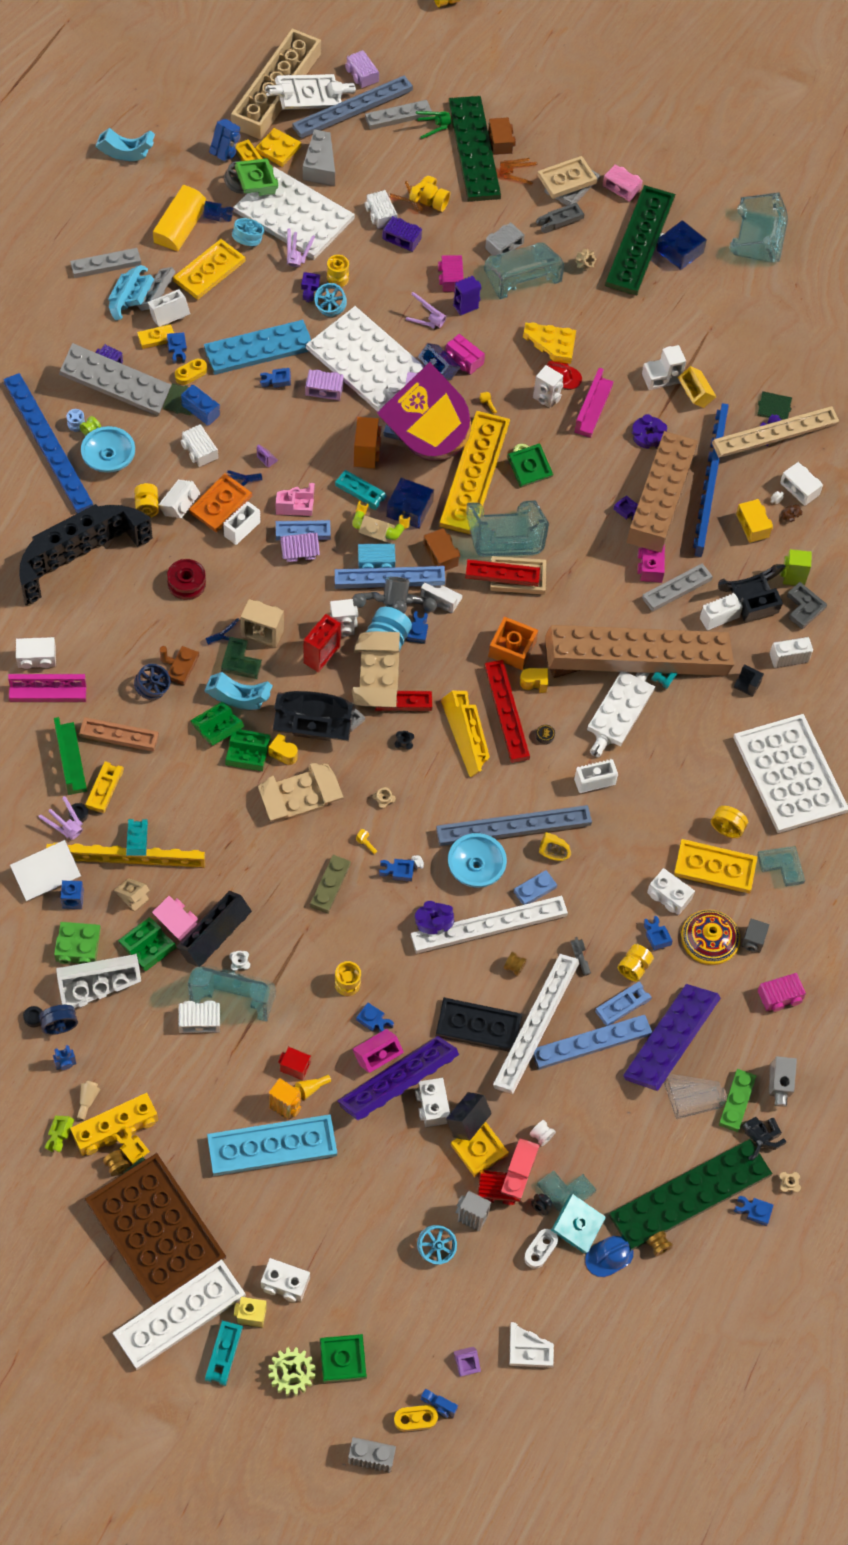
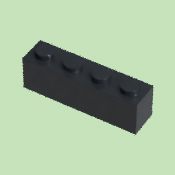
(214, 928)

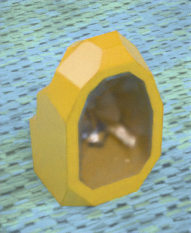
(554, 847)

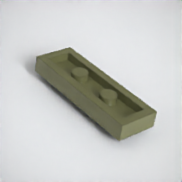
(330, 884)

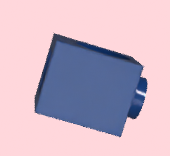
(72, 894)

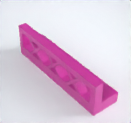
(593, 405)
(47, 689)

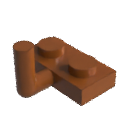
(181, 665)

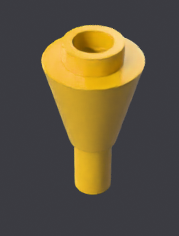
(309, 1087)

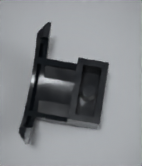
(755, 594)

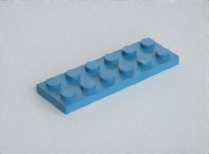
(257, 347)

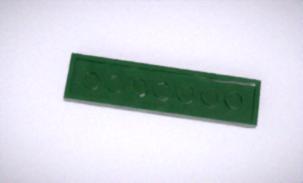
(474, 148)
(640, 240)
(690, 1194)

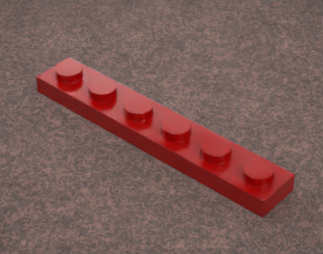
(507, 711)

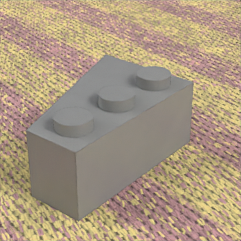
(319, 159)

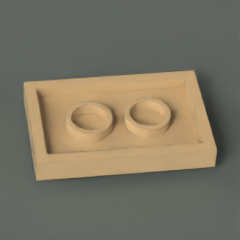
(567, 177)
(506, 587)

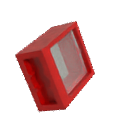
(322, 643)

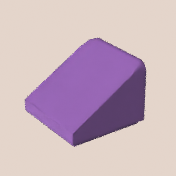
(265, 456)
(467, 1361)

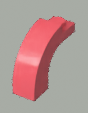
(520, 1168)

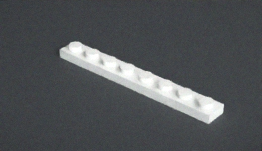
(491, 924)
(536, 1024)

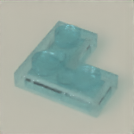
(784, 859)
(559, 1192)

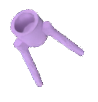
(294, 257)
(436, 317)
(71, 829)

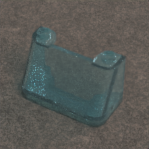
(761, 228)
(523, 265)
(508, 533)
(207, 978)

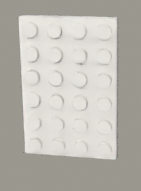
(300, 210)
(365, 356)
(790, 773)

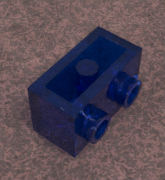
(440, 360)

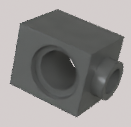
(755, 935)

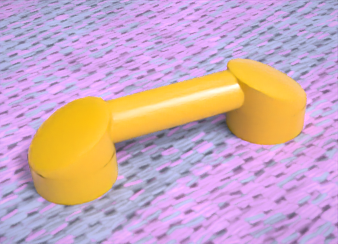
(416, 191)

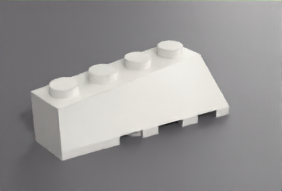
(96, 979)

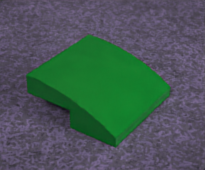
(217, 723)
(248, 750)
(148, 943)

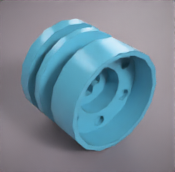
(391, 620)

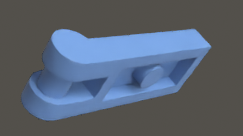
(622, 1004)

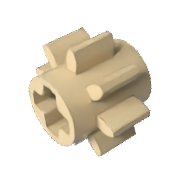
(585, 259)

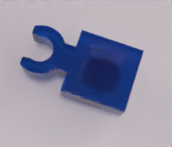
(214, 211)

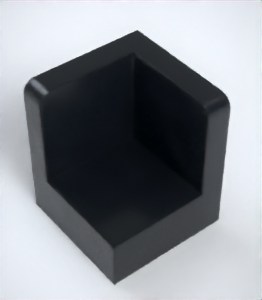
(749, 680)

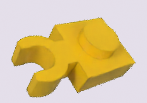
(133, 1147)

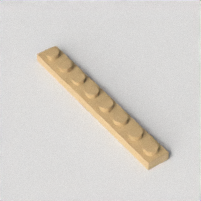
(775, 432)

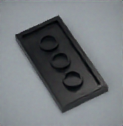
(478, 1024)

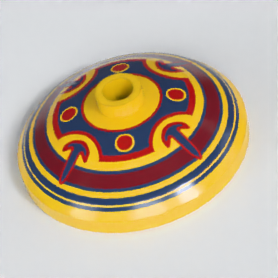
(706, 946)

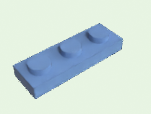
(321, 527)

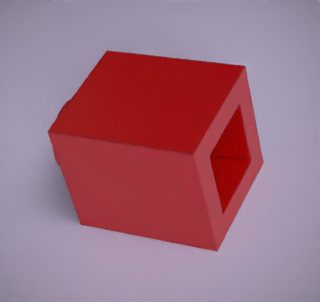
(294, 1063)

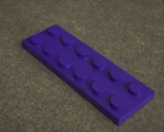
(671, 1037)
(398, 1078)

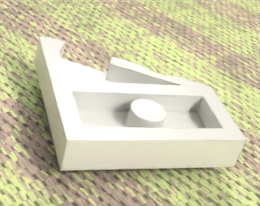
(529, 1349)

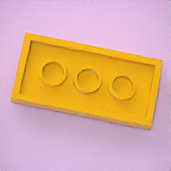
(209, 269)
(715, 866)

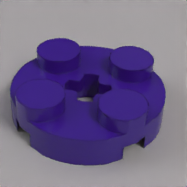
(646, 423)
(442, 915)

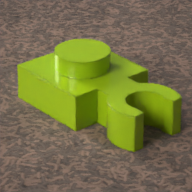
(59, 1130)

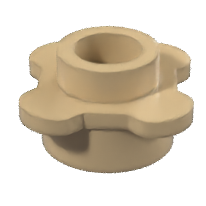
(384, 792)
(785, 1186)

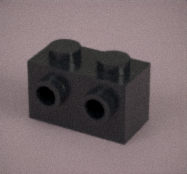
(468, 1116)

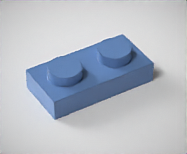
(535, 888)

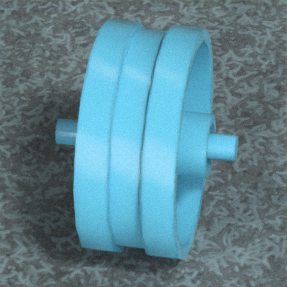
(247, 232)
(330, 299)
(437, 1244)

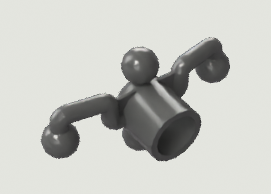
(395, 596)

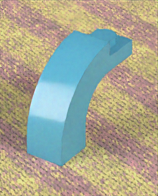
(124, 148)
(236, 694)

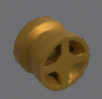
(515, 963)
(115, 1162)
(659, 1243)

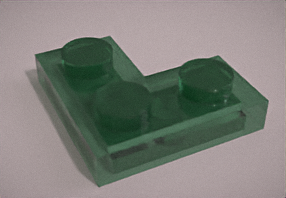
(237, 663)

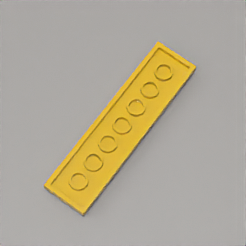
(475, 469)

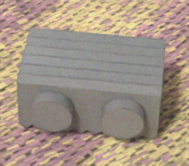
(504, 240)
(473, 1210)
(371, 1454)

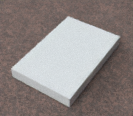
(45, 870)

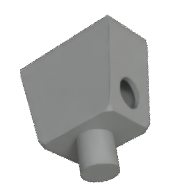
(784, 1072)

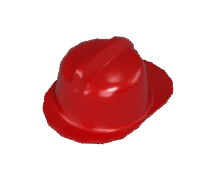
(571, 376)

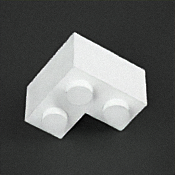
(666, 370)

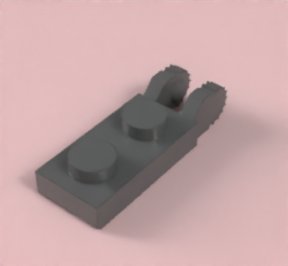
(560, 217)

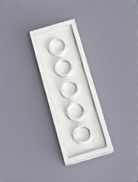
(179, 1314)

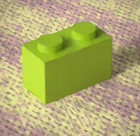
(797, 567)

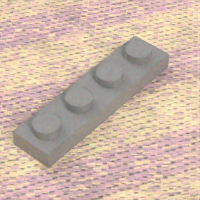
(396, 114)
(105, 263)
(677, 587)

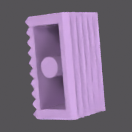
(362, 69)
(324, 384)
(299, 546)

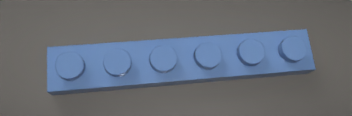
(376, 576)
(592, 1042)

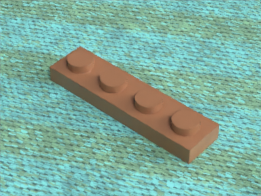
(119, 734)

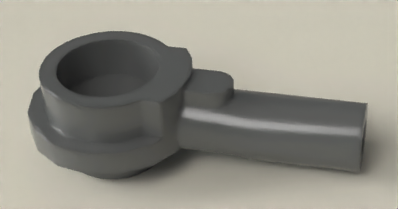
(578, 947)

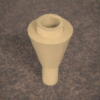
(87, 1095)

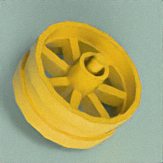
(729, 822)

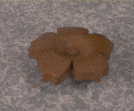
(791, 512)

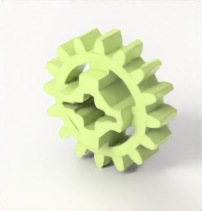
(284, 1366)

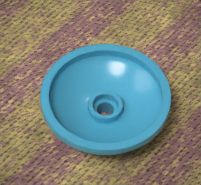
(108, 442)
(481, 851)

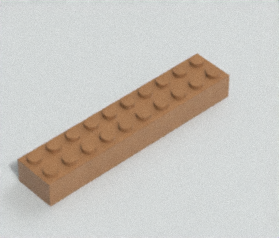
(638, 650)

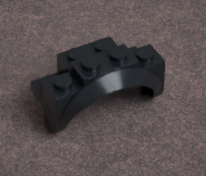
(313, 715)

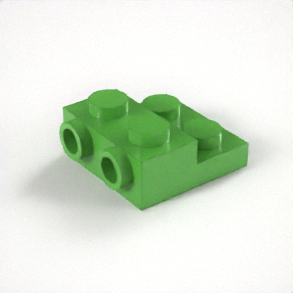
(257, 176)
(77, 943)

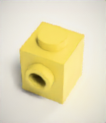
(250, 1312)

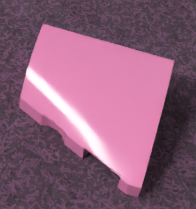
(295, 501)

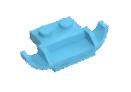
(129, 291)

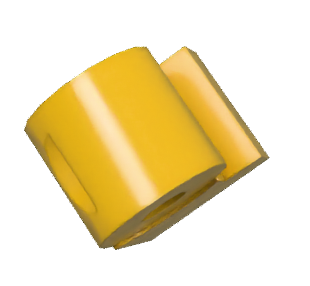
(534, 678)
(282, 751)

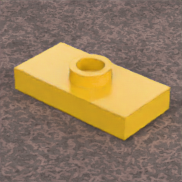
(154, 336)

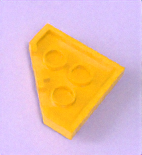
(551, 339)

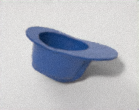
(608, 1256)

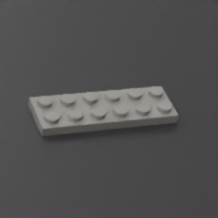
(115, 379)

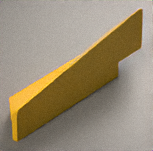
(466, 729)

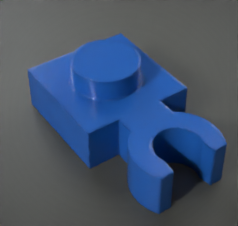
(177, 344)
(278, 378)
(419, 629)
(400, 869)
(657, 935)
(373, 1017)
(64, 1058)
(758, 1210)
(444, 1407)

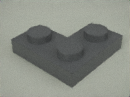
(809, 605)

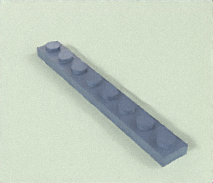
(352, 106)
(517, 824)

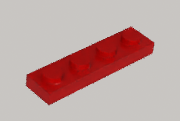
(502, 573)

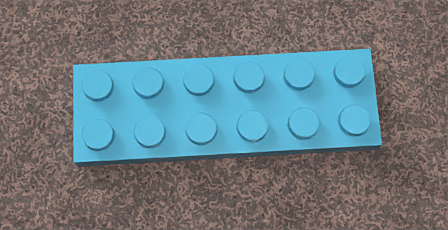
(272, 1145)

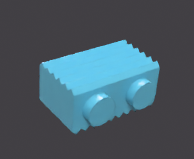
(376, 556)

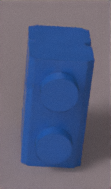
(225, 140)
(200, 405)

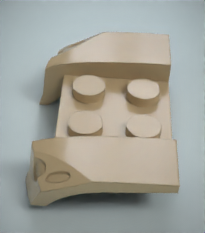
(378, 669)
(300, 793)

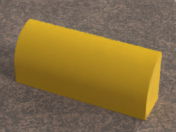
(179, 218)

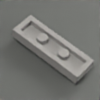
(158, 286)

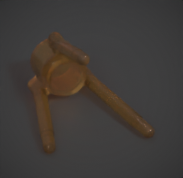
(507, 166)

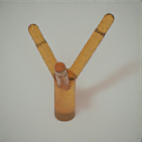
(417, 206)

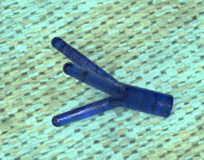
(247, 478)
(218, 636)

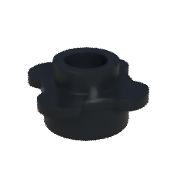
(401, 735)
(541, 1203)

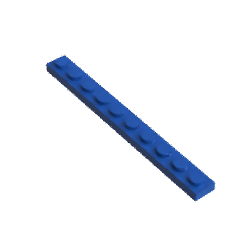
(48, 443)
(709, 485)

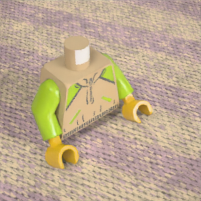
(377, 528)

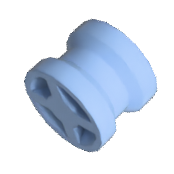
(77, 416)

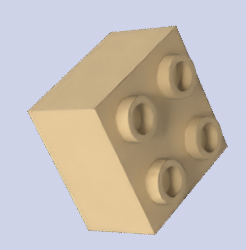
(262, 623)

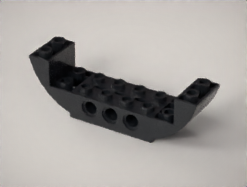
(77, 537)

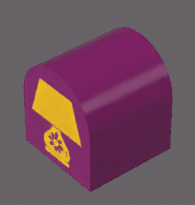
(429, 416)

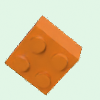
(367, 442)
(513, 643)

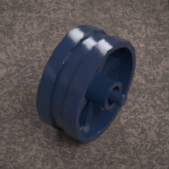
(152, 681)
(58, 1019)

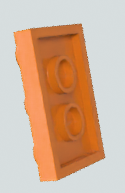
(220, 502)

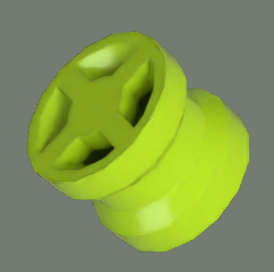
(91, 424)

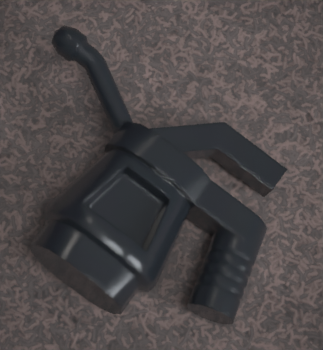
(758, 1133)

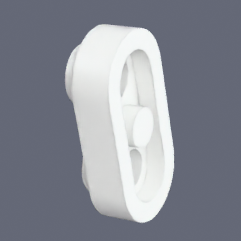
(540, 1249)

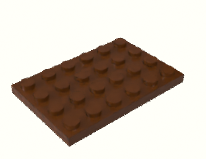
(155, 1228)

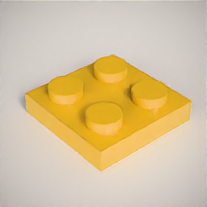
(278, 147)
(481, 1151)

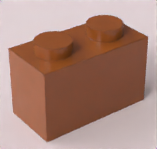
(501, 136)
(441, 549)

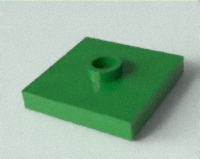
(530, 465)
(343, 1358)

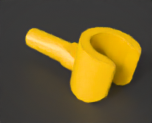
(486, 397)
(362, 839)

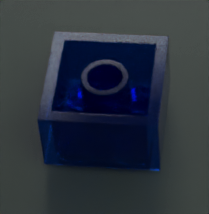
(681, 245)
(411, 501)

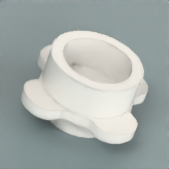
(239, 955)

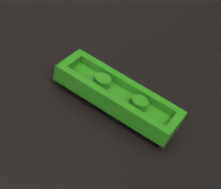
(737, 1100)

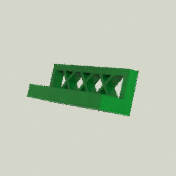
(70, 757)

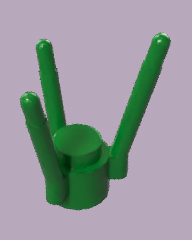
(441, 119)

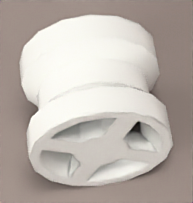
(542, 1132)

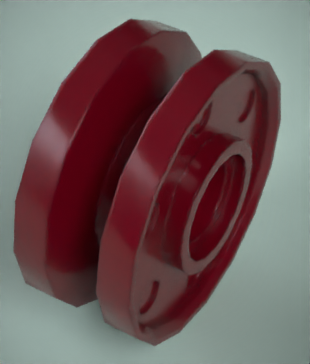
(189, 570)

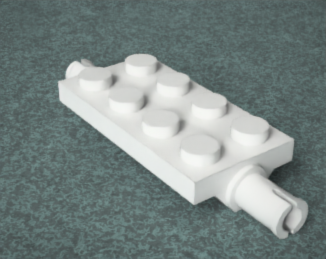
(308, 91)
(619, 710)

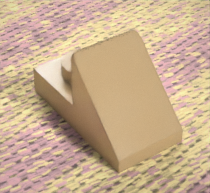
(133, 893)

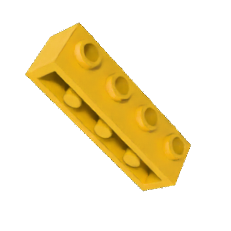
(100, 1129)

